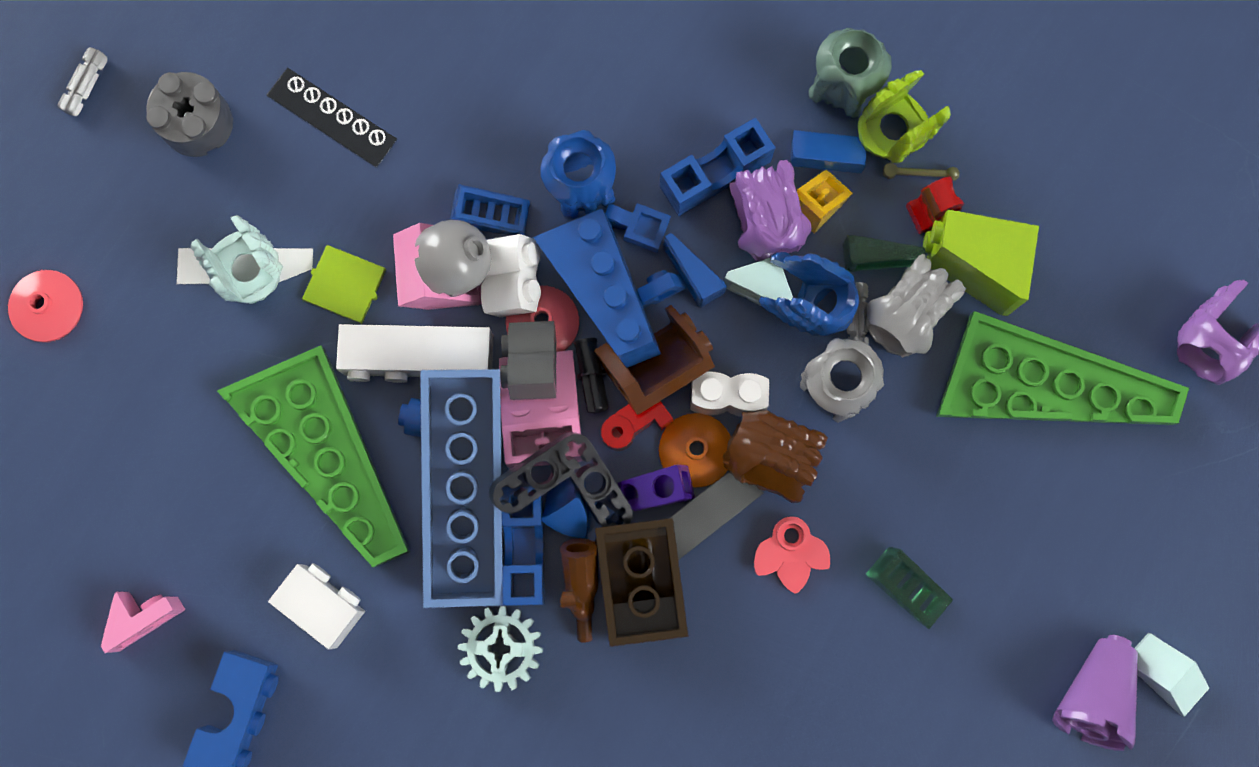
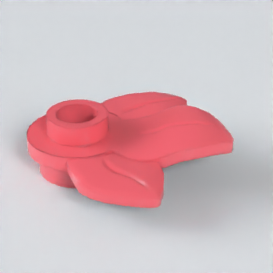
(791, 560)

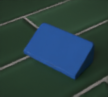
(827, 152)

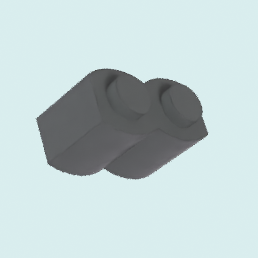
(530, 361)

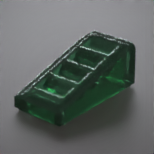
(876, 254)
(884, 567)

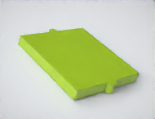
(344, 284)

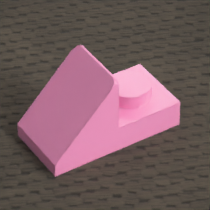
(128, 623)

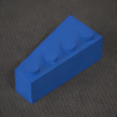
(598, 276)

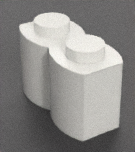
(511, 281)
(717, 393)

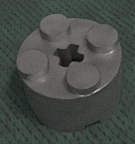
(189, 113)

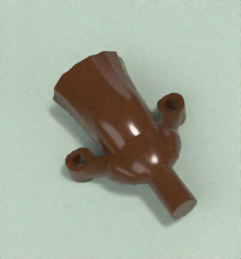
(580, 582)

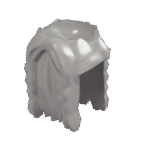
(912, 308)
(819, 384)

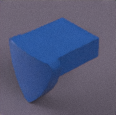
(566, 510)

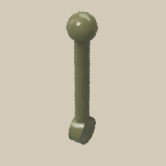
(891, 170)

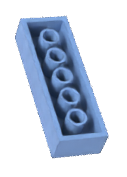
(457, 471)

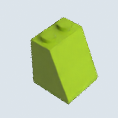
(986, 255)

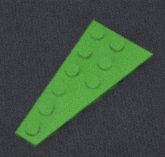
(1031, 377)
(313, 434)

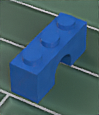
(699, 179)
(523, 553)
(247, 685)

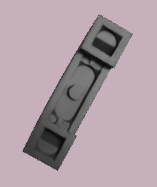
(711, 511)

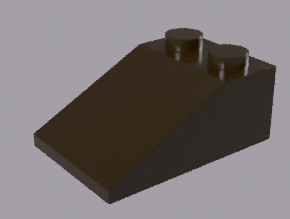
(641, 582)

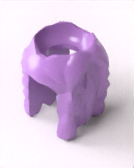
(769, 211)
(1205, 332)

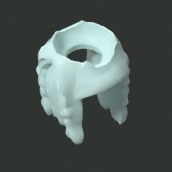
(220, 260)

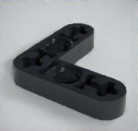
(561, 469)

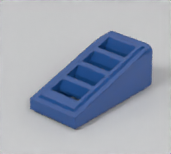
(477, 196)
(699, 278)

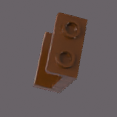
(681, 361)

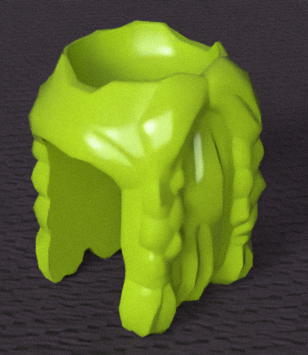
(897, 101)

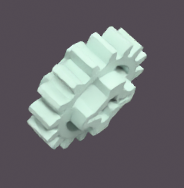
(483, 647)

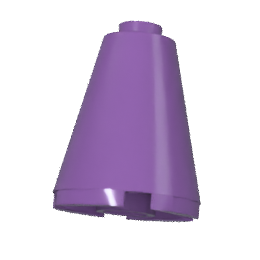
(1103, 696)

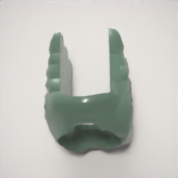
(858, 53)

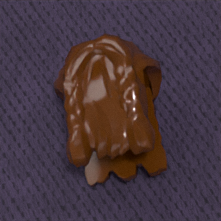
(774, 454)

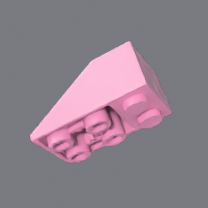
(537, 422)

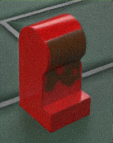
(933, 204)
(623, 426)

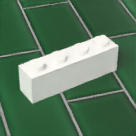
(406, 350)

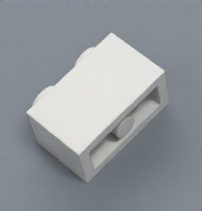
(318, 605)

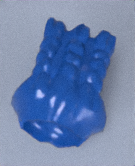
(571, 154)
(818, 279)

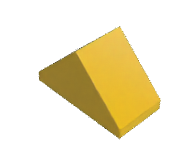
(822, 198)

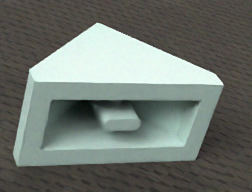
(758, 281)
(1170, 674)

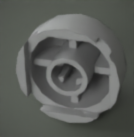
(452, 257)

